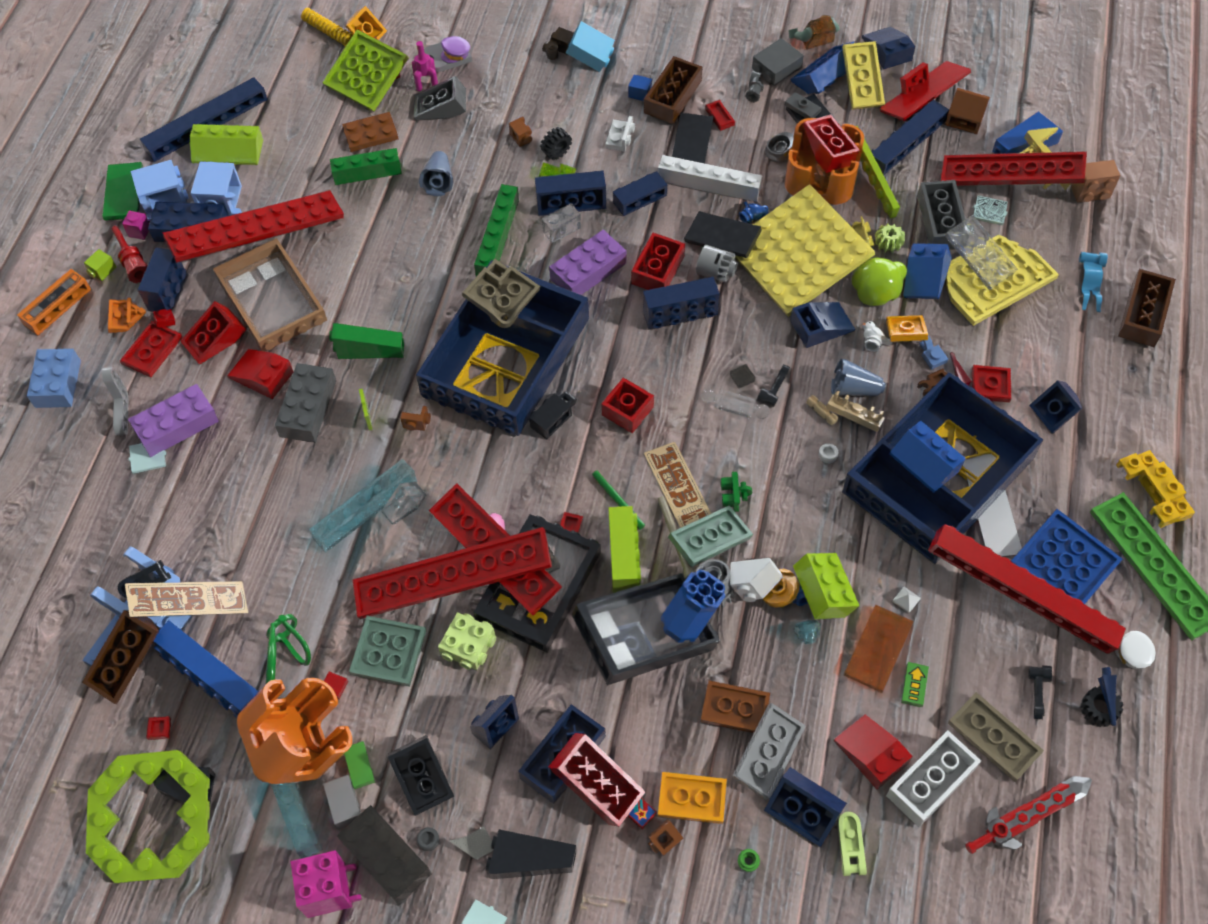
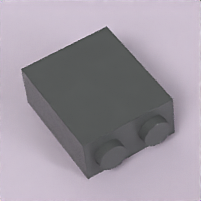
(777, 61)

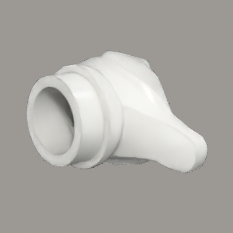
(874, 337)

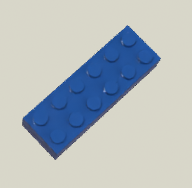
(203, 669)

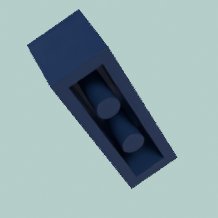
(640, 193)

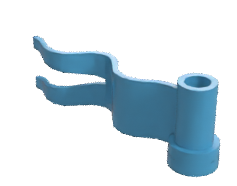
(1092, 276)

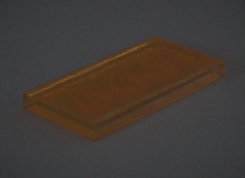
(878, 648)

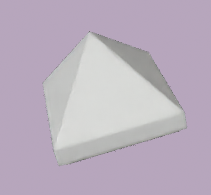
(906, 599)

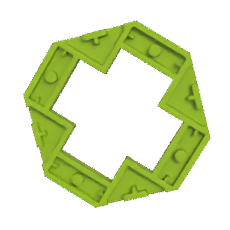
(102, 819)

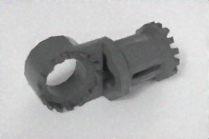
(755, 87)

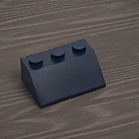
(805, 806)

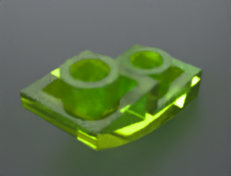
(550, 170)

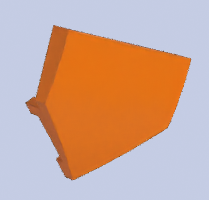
(123, 315)

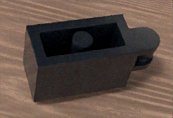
(552, 414)

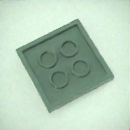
(388, 651)

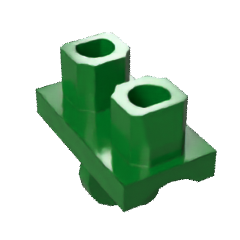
(731, 483)

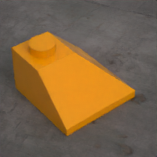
(366, 22)

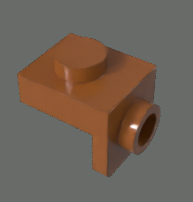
(416, 421)

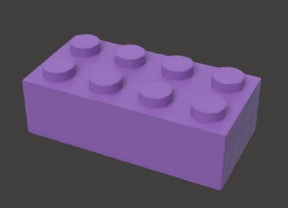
(588, 263)
(173, 420)

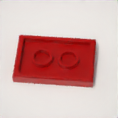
(151, 349)

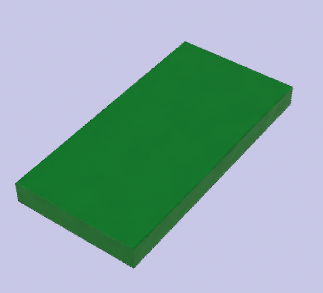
(120, 191)

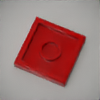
(992, 382)

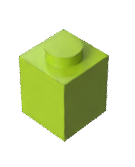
(99, 265)

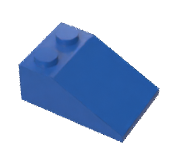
(926, 271)

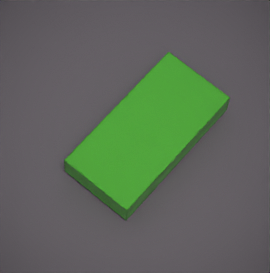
(359, 765)

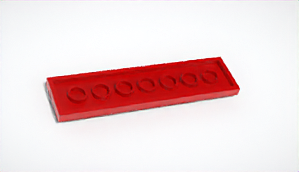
(1015, 168)
(474, 526)

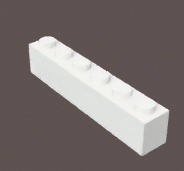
(710, 178)

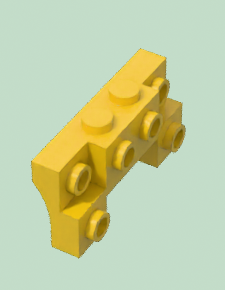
(1160, 485)

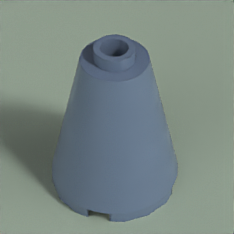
(437, 175)
(855, 380)

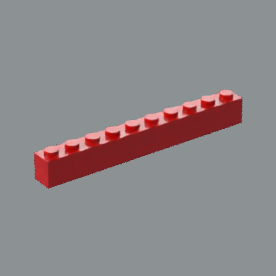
(1027, 589)

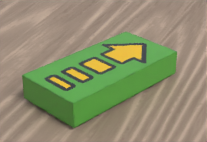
(915, 684)

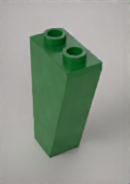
(365, 342)

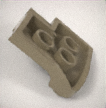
(501, 292)

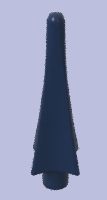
(1108, 687)

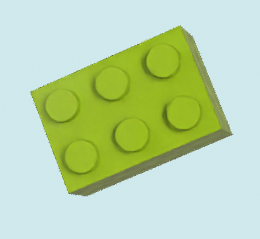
(825, 585)

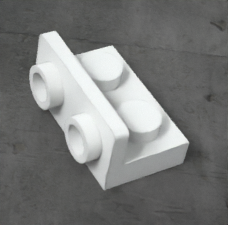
(619, 134)

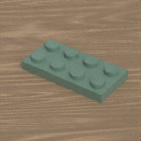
(710, 536)

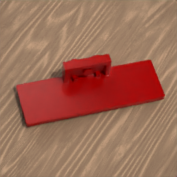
(922, 87)

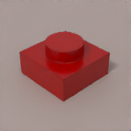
(164, 318)

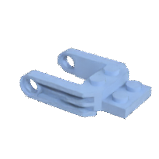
(117, 606)

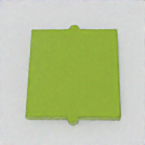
(365, 409)

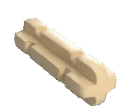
(821, 409)

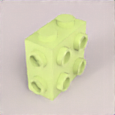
(467, 641)

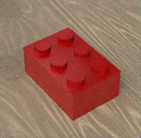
(657, 262)

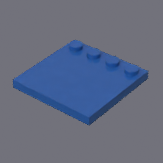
(1067, 557)

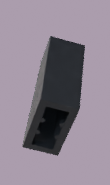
(171, 788)

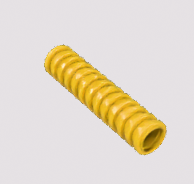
(326, 26)

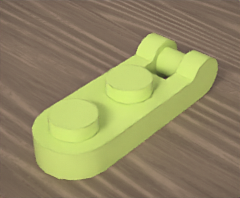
(851, 844)

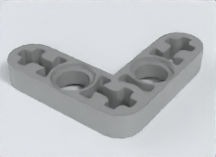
(120, 395)

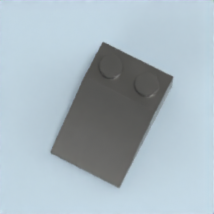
(441, 100)

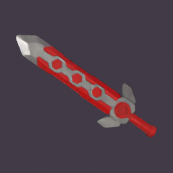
(1029, 814)

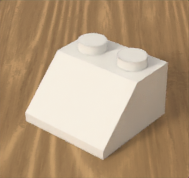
(754, 578)

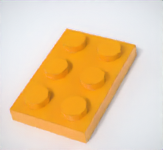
(692, 797)

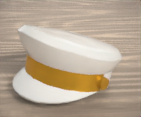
(1136, 650)

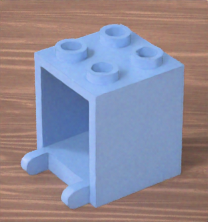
(159, 184)
(217, 185)

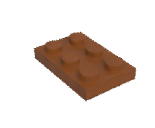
(370, 131)
(734, 706)

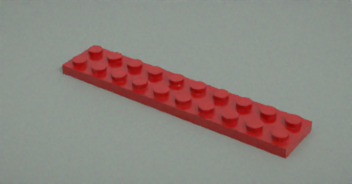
(252, 226)
(452, 573)

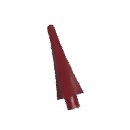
(959, 371)

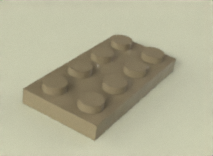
(995, 737)

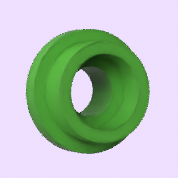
(748, 853)

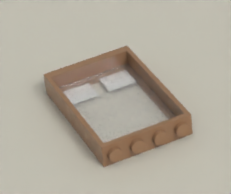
(270, 295)

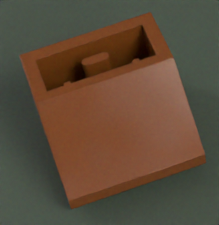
(967, 111)

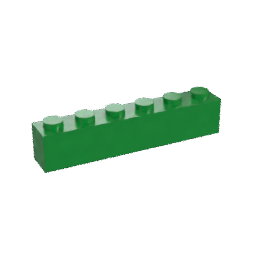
(497, 227)

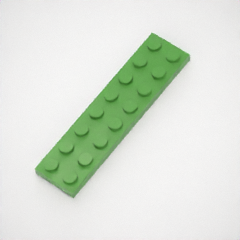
(1155, 563)

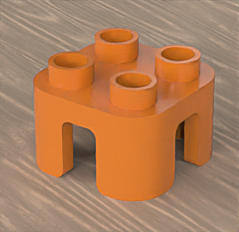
(803, 165)
(286, 733)

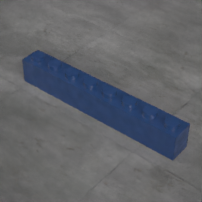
(215, 112)

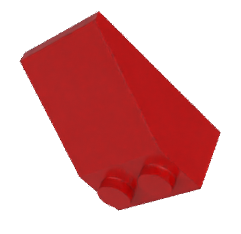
(830, 143)
(213, 333)
(262, 372)
(873, 751)

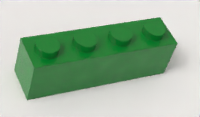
(365, 166)

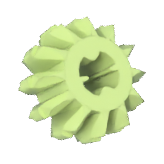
(889, 237)

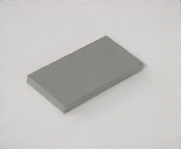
(768, 751)

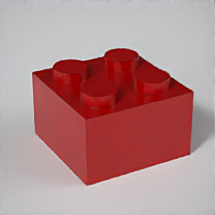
(627, 405)

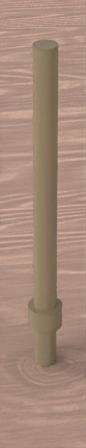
(671, 526)

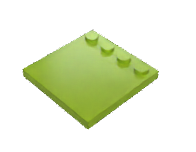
(365, 70)

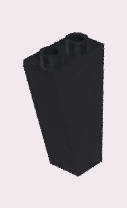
(528, 856)

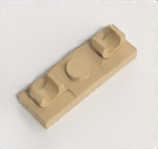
(855, 412)

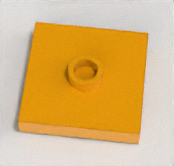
(906, 328)

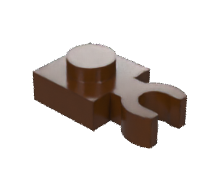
(931, 380)

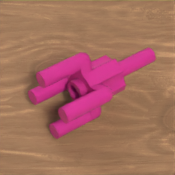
(423, 66)

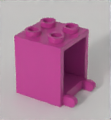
(322, 884)

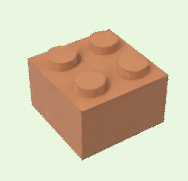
(1099, 181)

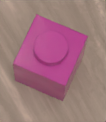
(136, 225)

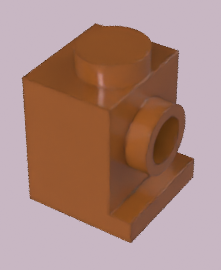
(520, 131)
(672, 834)

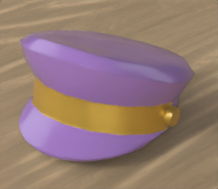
(454, 49)

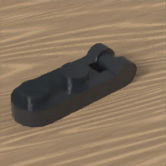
(145, 576)

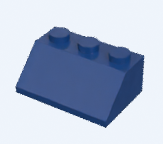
(927, 456)

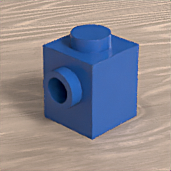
(639, 87)

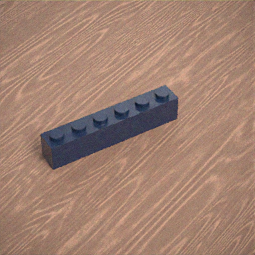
(910, 135)

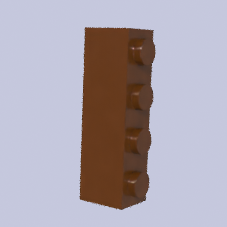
(121, 656)

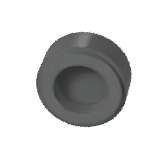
(428, 839)

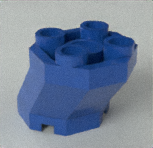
(693, 606)

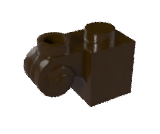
(558, 42)

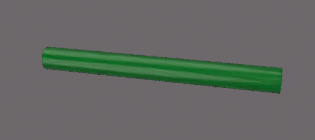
(614, 495)

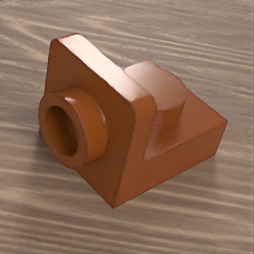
(822, 177)

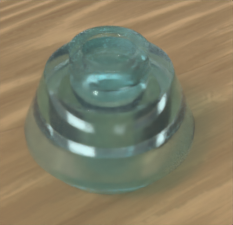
(808, 631)

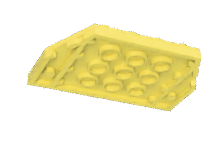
(979, 303)

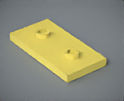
(863, 75)

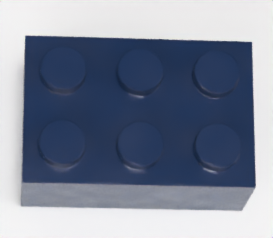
(161, 281)

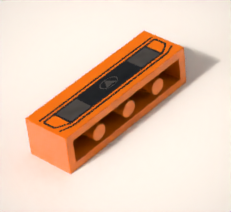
(54, 302)

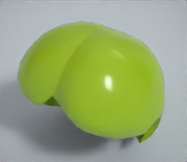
(878, 281)

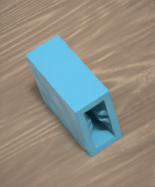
(590, 47)

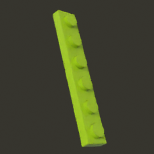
(879, 182)

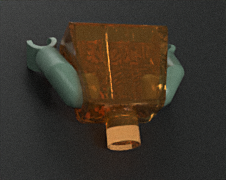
(817, 32)

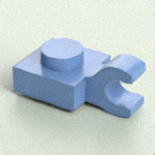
(932, 355)

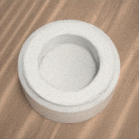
(828, 453)

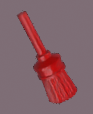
(130, 258)

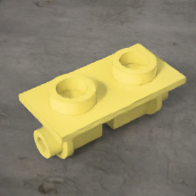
(862, 229)

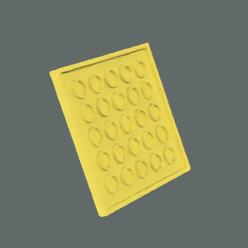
(803, 250)

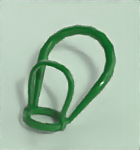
(281, 637)

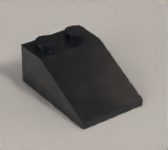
(420, 775)

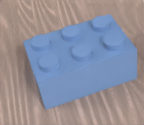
(54, 378)

